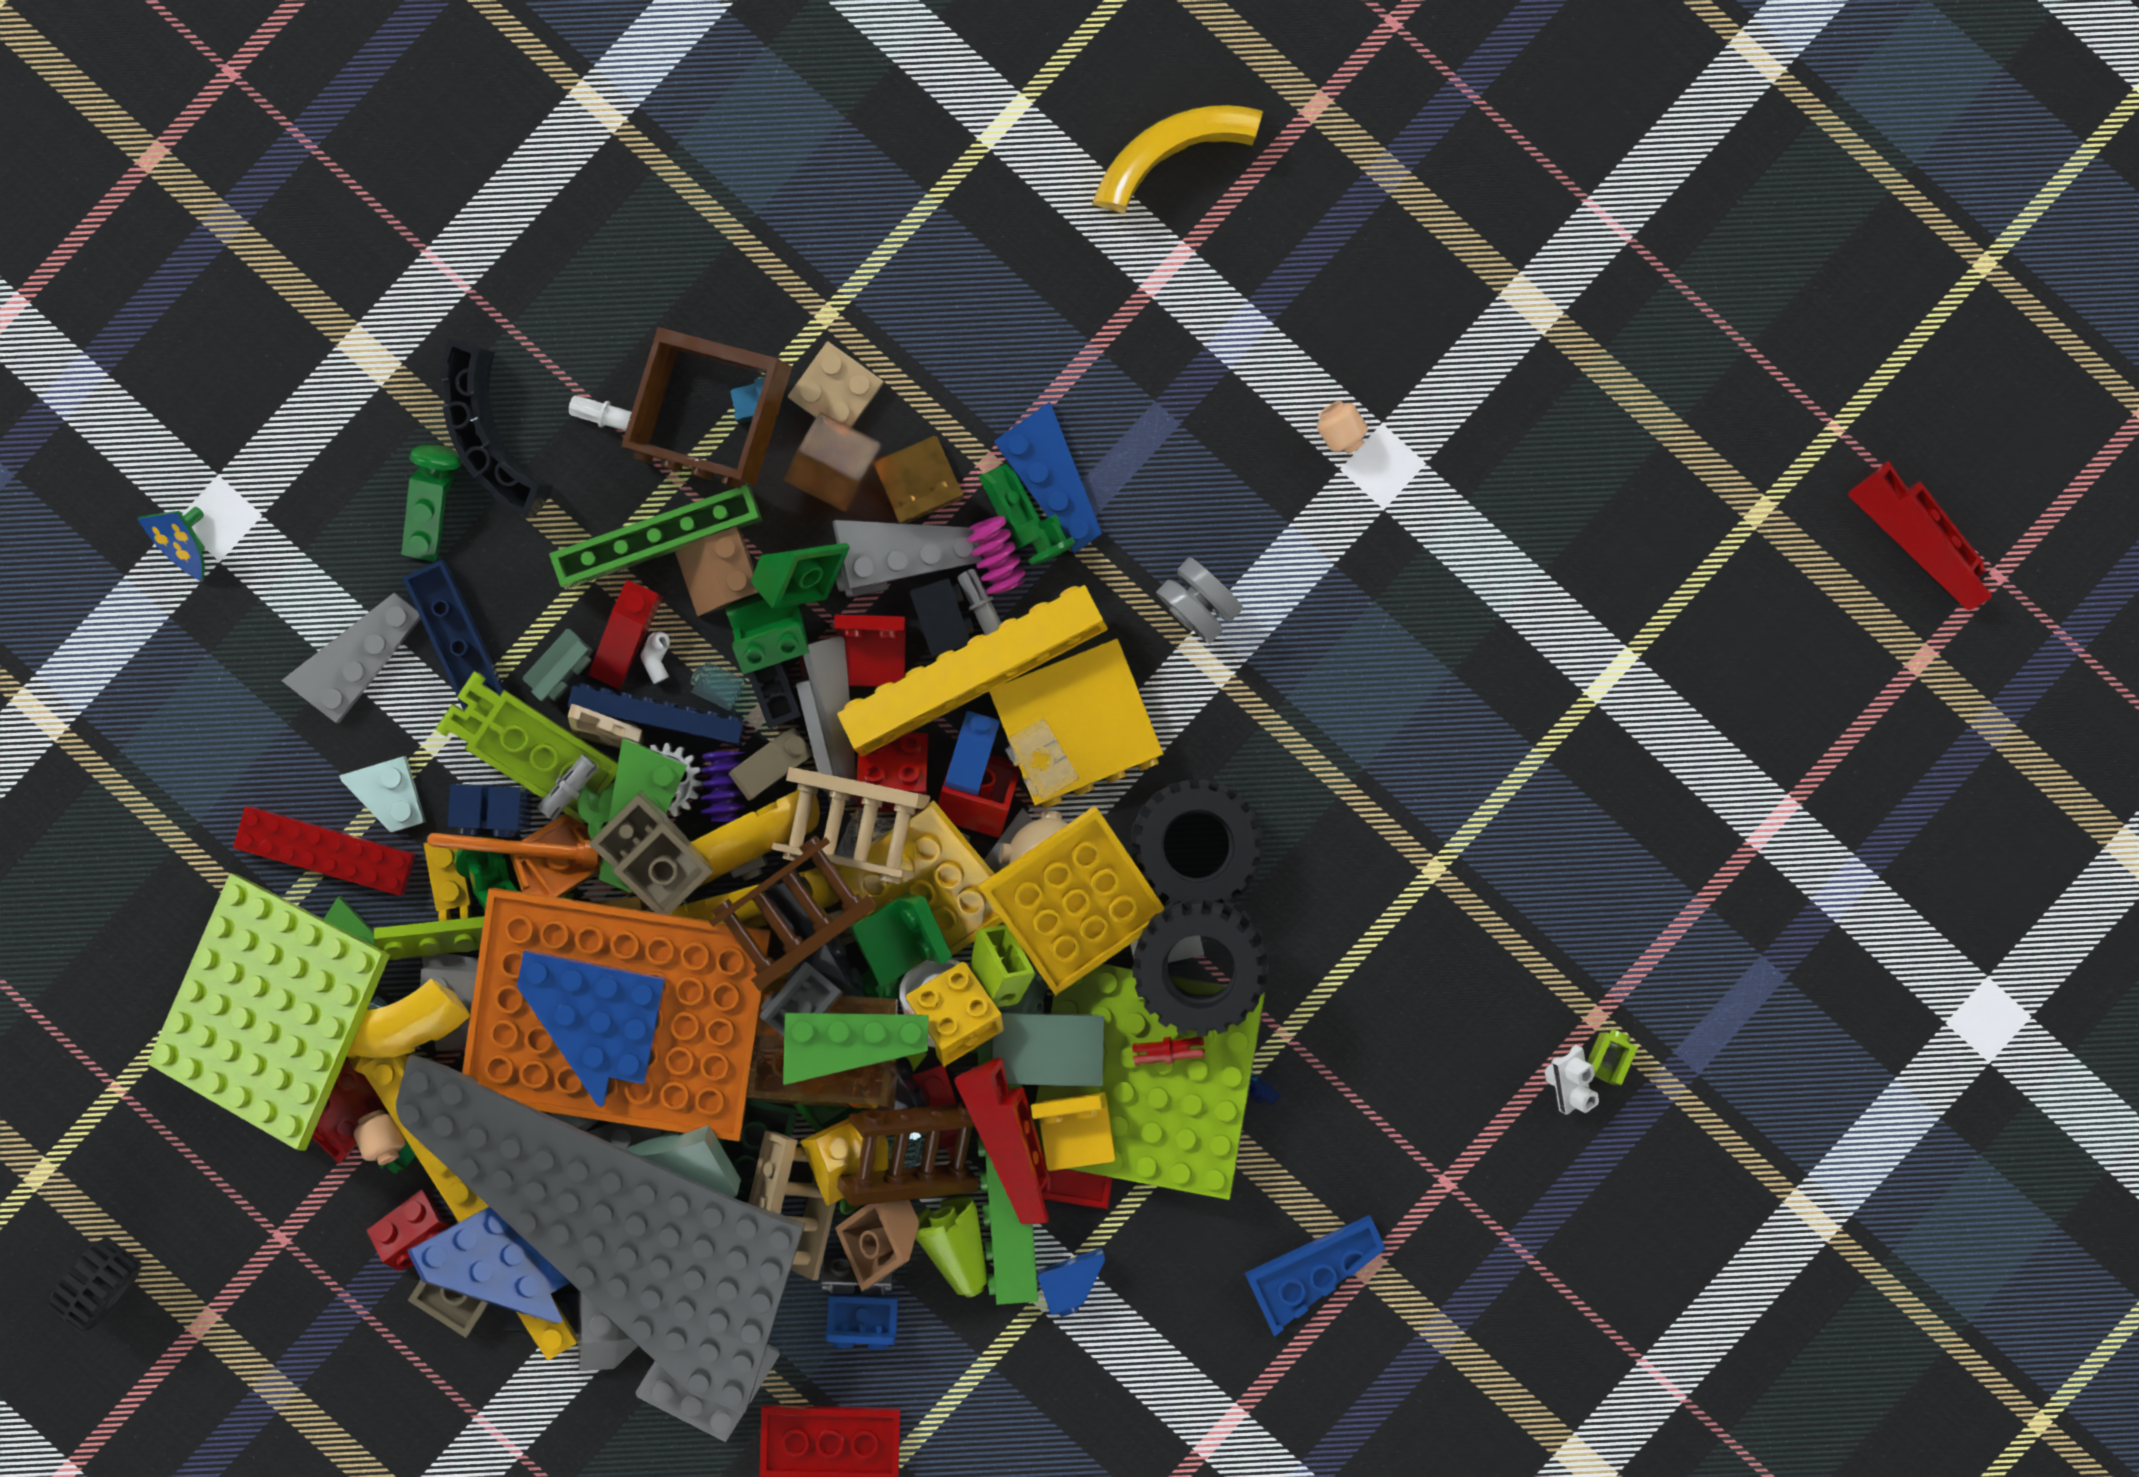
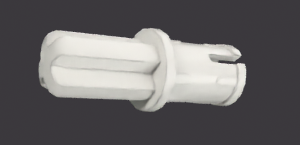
(599, 412)

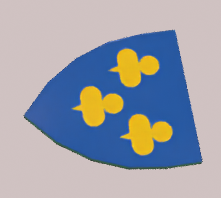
(177, 539)

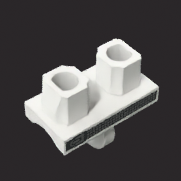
(1572, 1079)

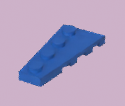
(1049, 473)
(1302, 1276)

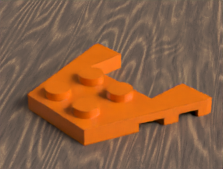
(553, 875)

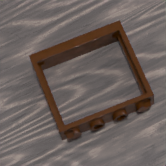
(653, 389)

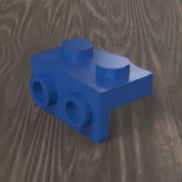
(862, 1320)

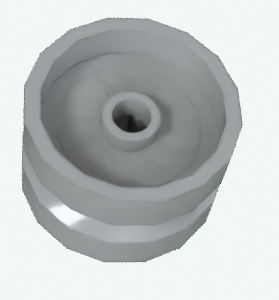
(1195, 605)

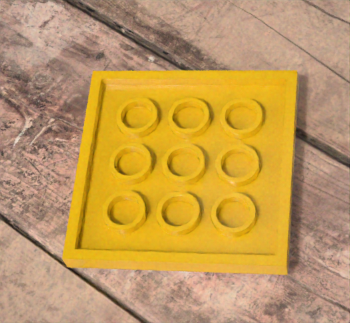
(944, 873)
(1073, 900)

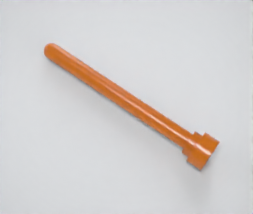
(582, 853)

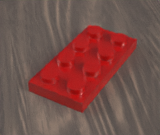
(829, 1441)

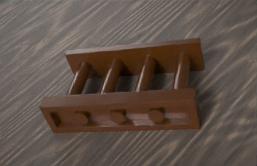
(795, 947)
(910, 1183)

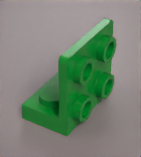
(900, 938)

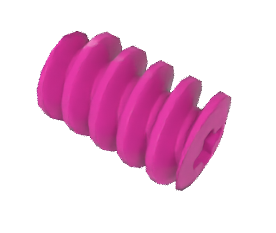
(996, 555)

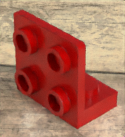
(873, 648)
(897, 766)
(348, 1102)

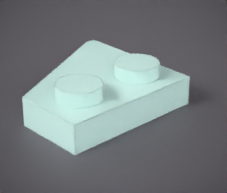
(388, 793)

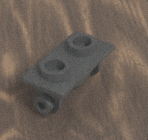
(840, 1279)

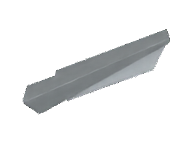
(821, 700)

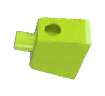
(1001, 965)

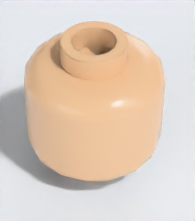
(1342, 427)
(379, 1137)

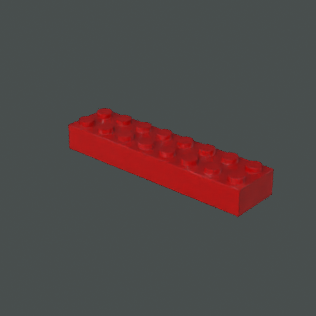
(324, 850)

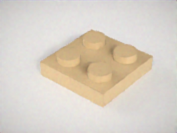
(835, 386)

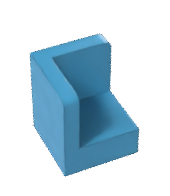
(746, 400)

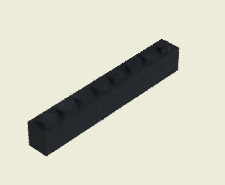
(833, 965)

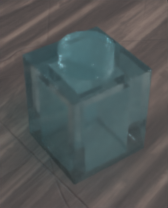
(717, 685)

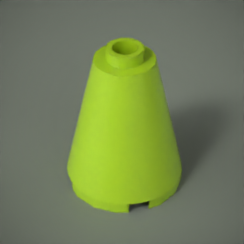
(955, 1244)

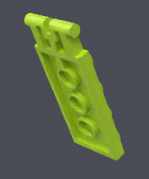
(521, 741)

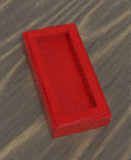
(1079, 1188)

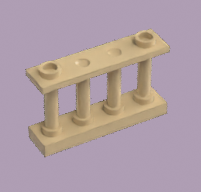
(872, 798)
(772, 1185)

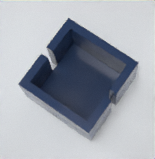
(489, 807)

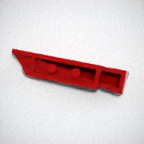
(1923, 532)
(1008, 1136)

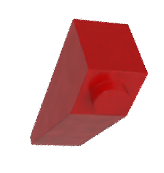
(624, 633)

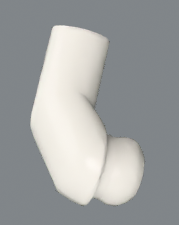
(652, 656)

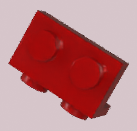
(404, 1228)

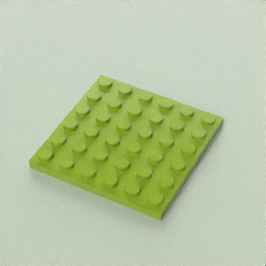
(268, 1011)
(1172, 1121)

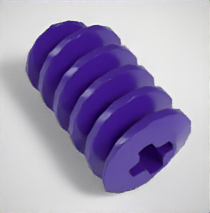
(722, 787)

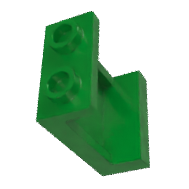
(765, 634)

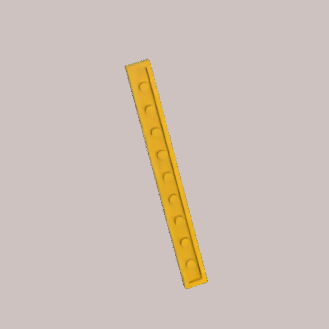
(385, 1078)

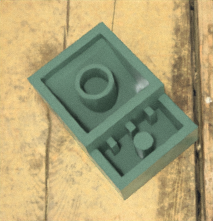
(1051, 1048)
(694, 1156)

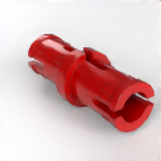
(1168, 1050)

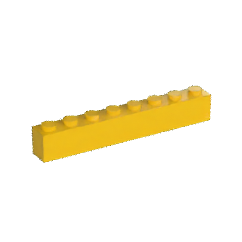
(971, 670)

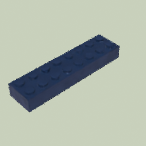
(451, 627)
(662, 717)

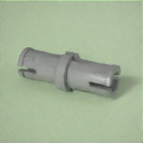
(568, 787)

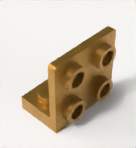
(918, 480)

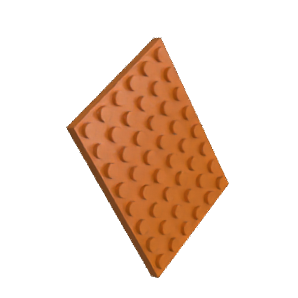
(701, 1031)

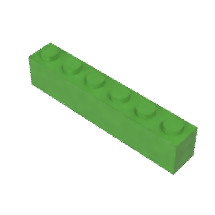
(654, 537)

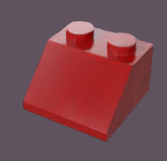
(990, 808)

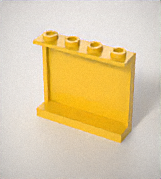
(1090, 711)

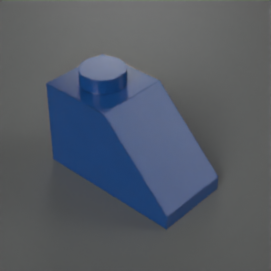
(972, 753)
(1070, 1281)

